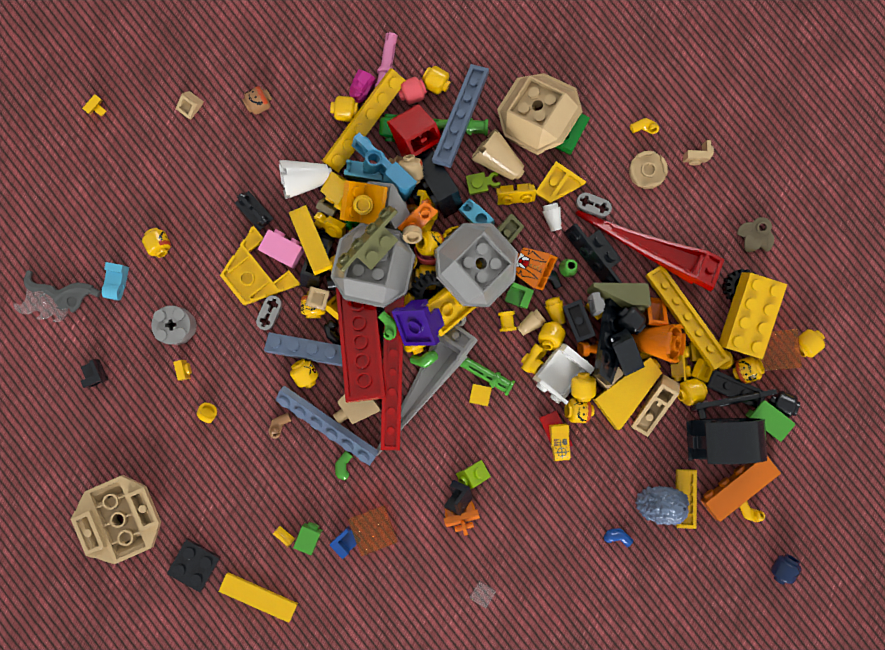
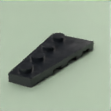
(606, 359)

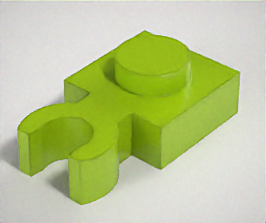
(479, 183)

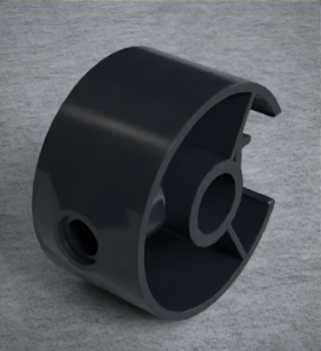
(727, 440)

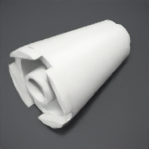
(302, 176)

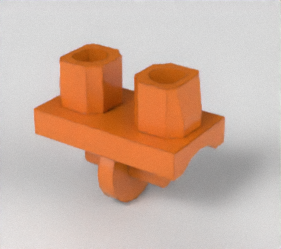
(469, 514)

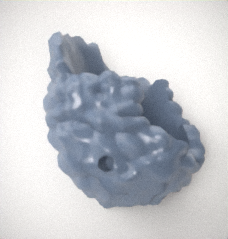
(663, 505)

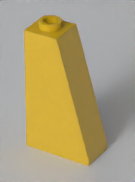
(627, 393)

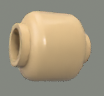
(413, 167)

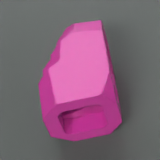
(362, 86)

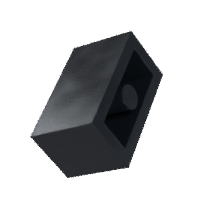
(579, 320)

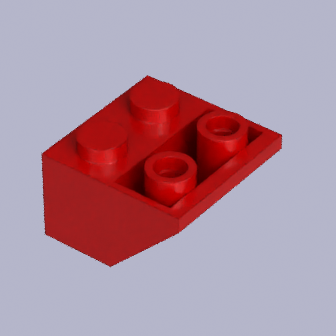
(414, 131)

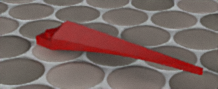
(686, 262)

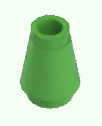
(565, 271)

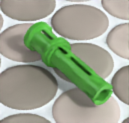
(474, 126)
(495, 379)

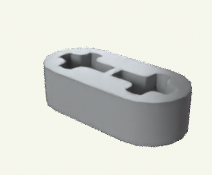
(591, 209)
(265, 311)

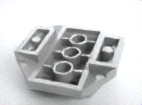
(458, 268)
(381, 284)

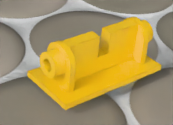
(524, 194)
(682, 369)

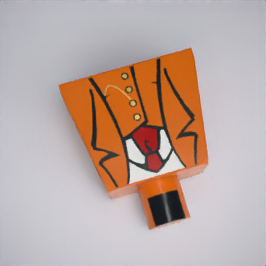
(535, 267)

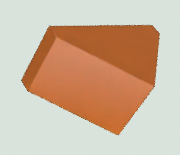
(656, 314)

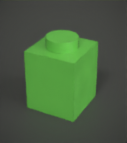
(308, 538)

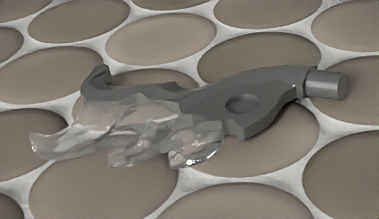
(52, 301)

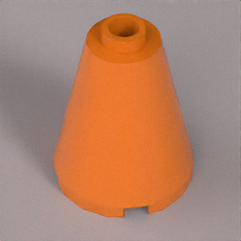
(662, 342)

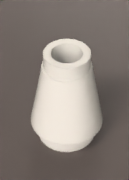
(553, 216)

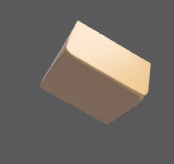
(189, 104)

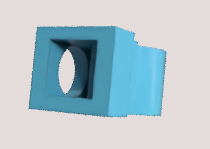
(475, 213)
(114, 281)

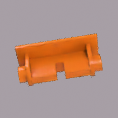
(420, 215)

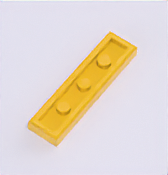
(310, 240)
(258, 597)

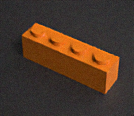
(739, 488)

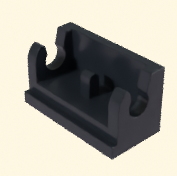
(627, 352)

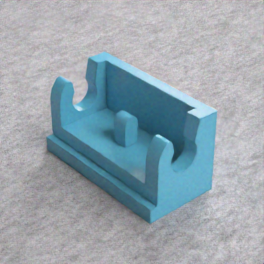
(356, 172)

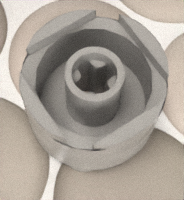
(163, 321)

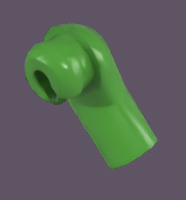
(390, 326)
(425, 360)
(340, 466)

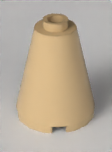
(498, 156)

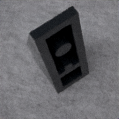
(307, 276)

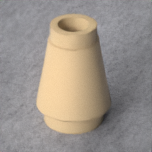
(532, 322)

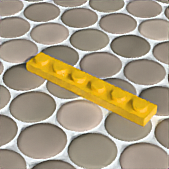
(364, 119)
(687, 317)

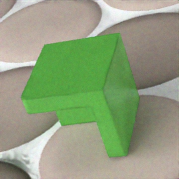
(519, 295)

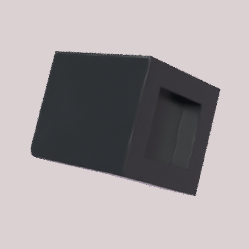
(93, 374)
(459, 499)

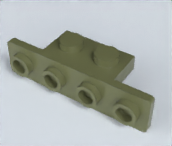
(372, 244)

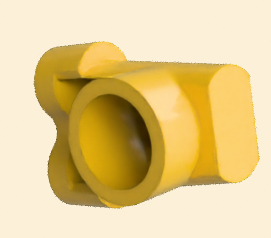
(532, 361)

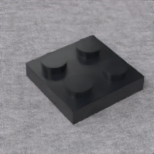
(193, 565)

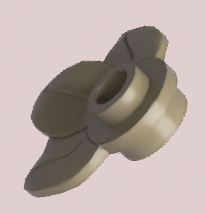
(755, 237)

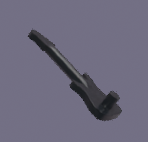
(700, 407)

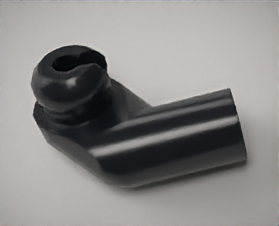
(555, 281)
(330, 334)

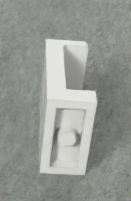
(559, 370)

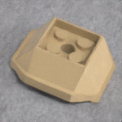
(542, 128)
(98, 523)

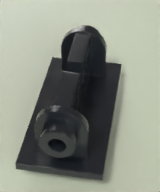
(253, 210)

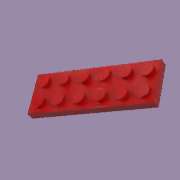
(360, 351)

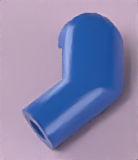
(618, 535)

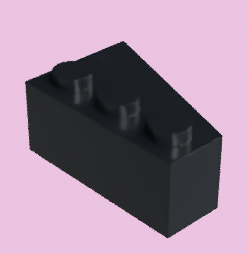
(440, 185)

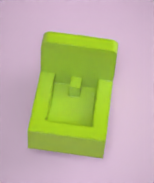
(473, 475)

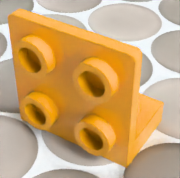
(352, 190)

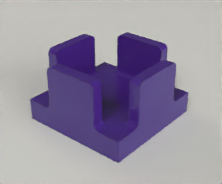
(418, 324)

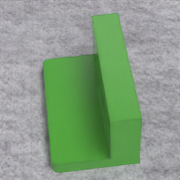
(776, 422)

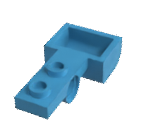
(391, 172)

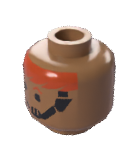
(257, 100)

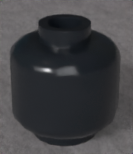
(631, 319)
(785, 403)

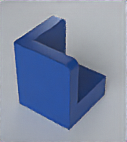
(344, 542)

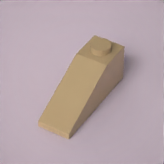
(656, 405)

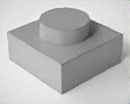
(596, 304)

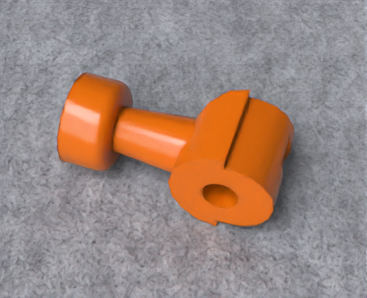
(585, 349)

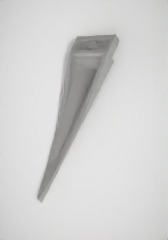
(451, 353)

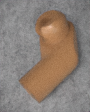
(277, 424)

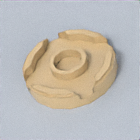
(648, 170)

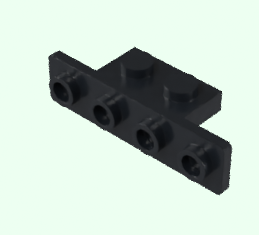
(596, 252)

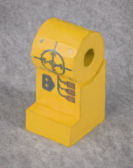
(560, 441)

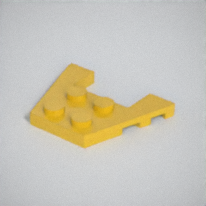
(248, 278)

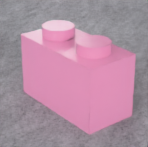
(281, 249)

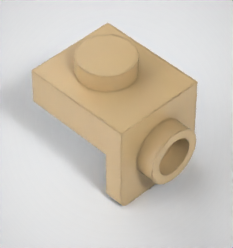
(697, 157)

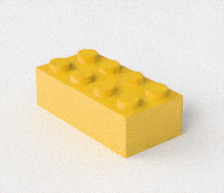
(752, 314)

